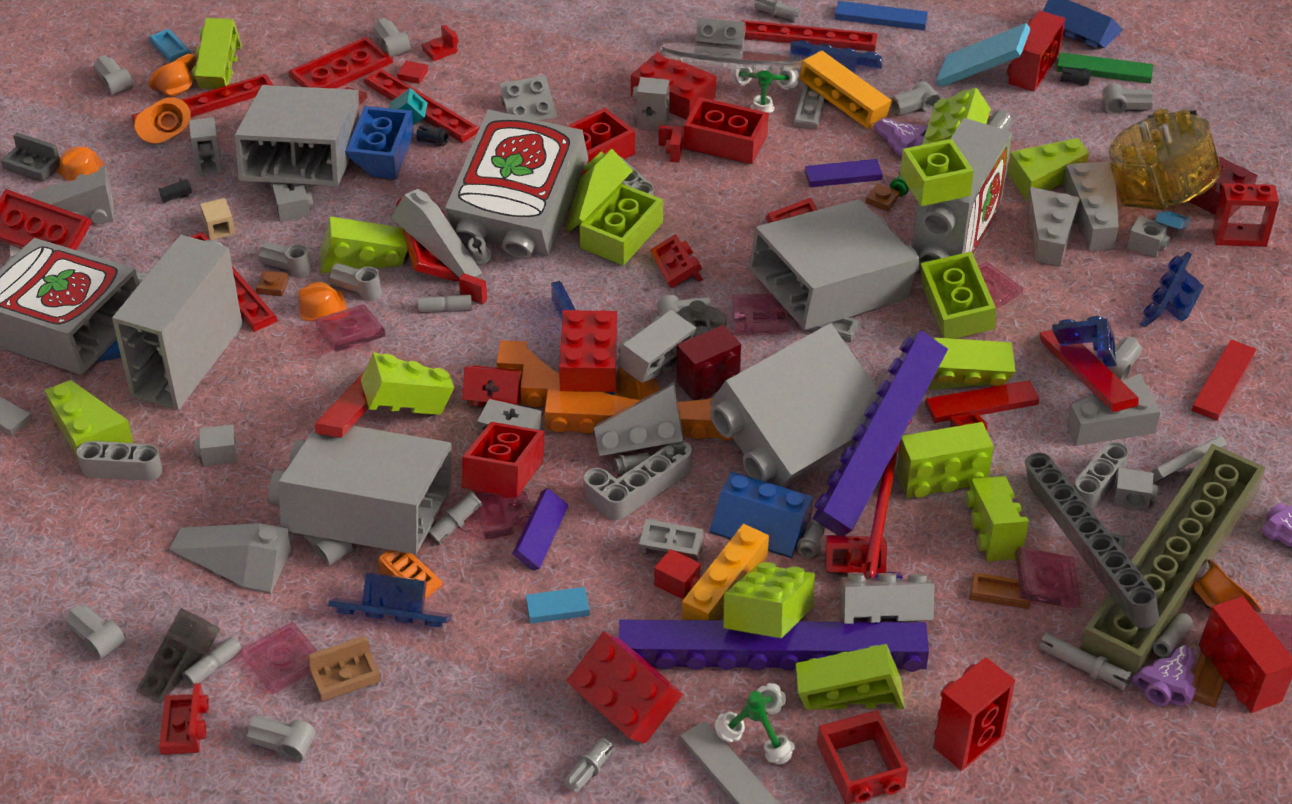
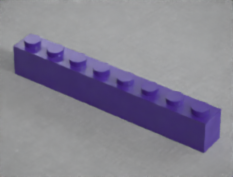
(879, 434)

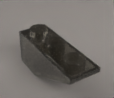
(182, 647)

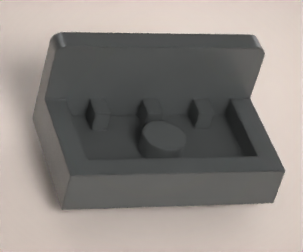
(32, 157)

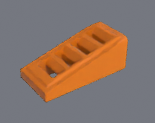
(394, 561)

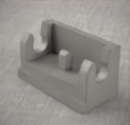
(668, 536)

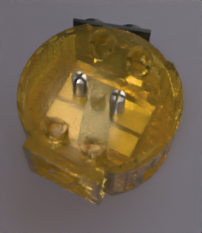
(1164, 160)

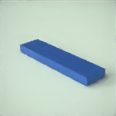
(881, 15)

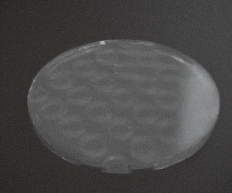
(731, 56)

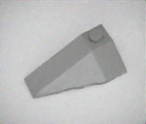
(430, 228)
(242, 552)

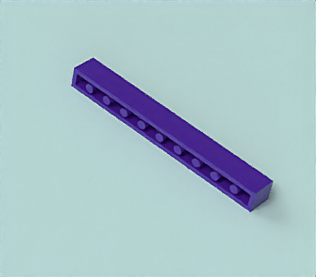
(711, 645)

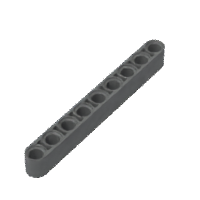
(1092, 541)

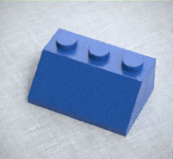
(1084, 23)
(381, 140)
(764, 507)

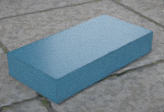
(169, 45)
(1173, 219)
(557, 605)

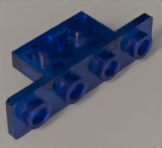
(847, 57)
(1176, 293)
(392, 596)

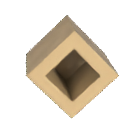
(217, 218)

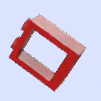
(1245, 234)
(864, 728)

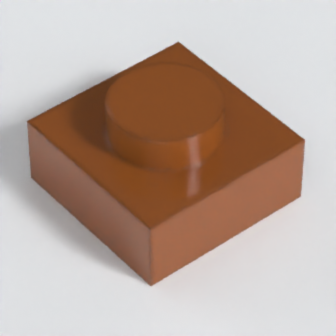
(882, 197)
(272, 283)

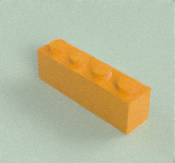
(844, 89)
(737, 558)

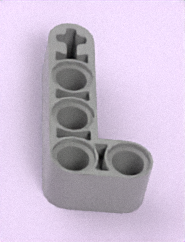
(632, 490)

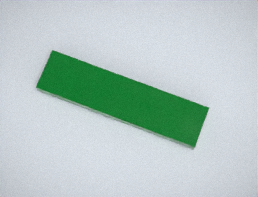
(1107, 67)

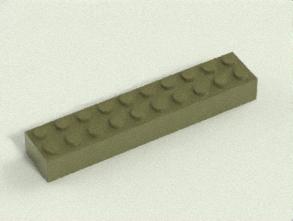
(1177, 554)

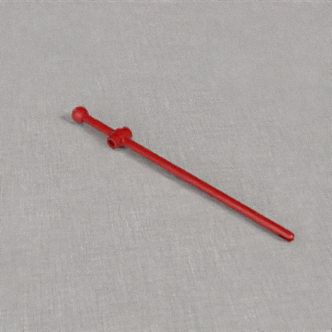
(880, 517)

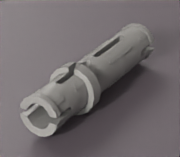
(1097, 667)

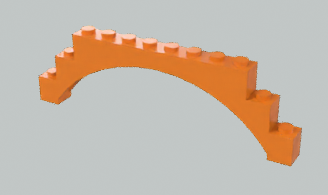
(585, 409)

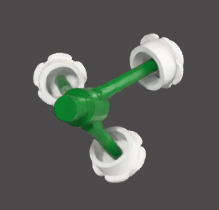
(764, 103)
(765, 699)

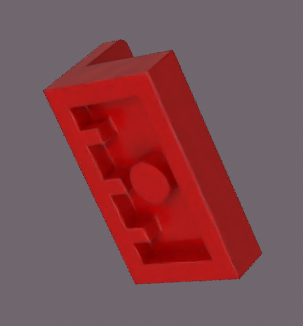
(675, 260)

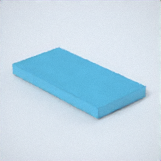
(983, 55)

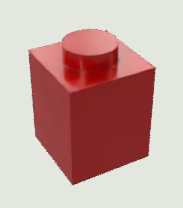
(676, 574)

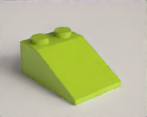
(595, 185)

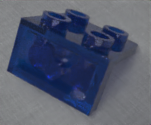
(1093, 330)

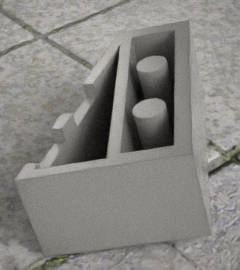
(86, 196)
(1050, 223)
(654, 346)
(1094, 422)
(642, 425)
(886, 597)

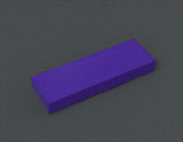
(843, 173)
(540, 529)

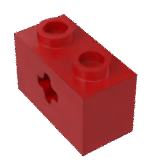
(477, 378)
(849, 554)

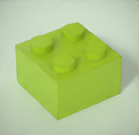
(936, 172)

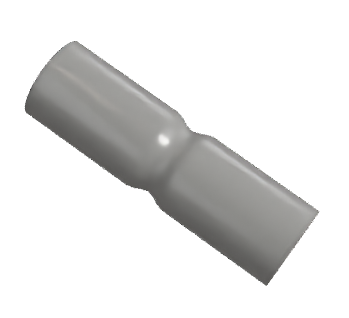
(448, 303)
(1172, 635)
(214, 660)

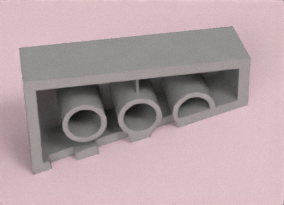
(1097, 203)

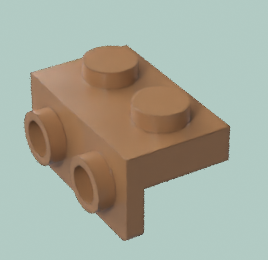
(343, 668)

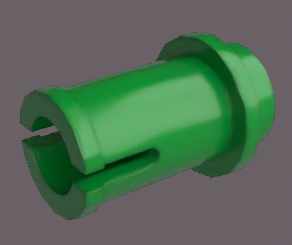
(899, 185)

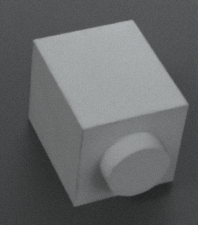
(217, 445)

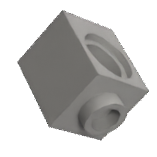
(1148, 237)
(1134, 489)

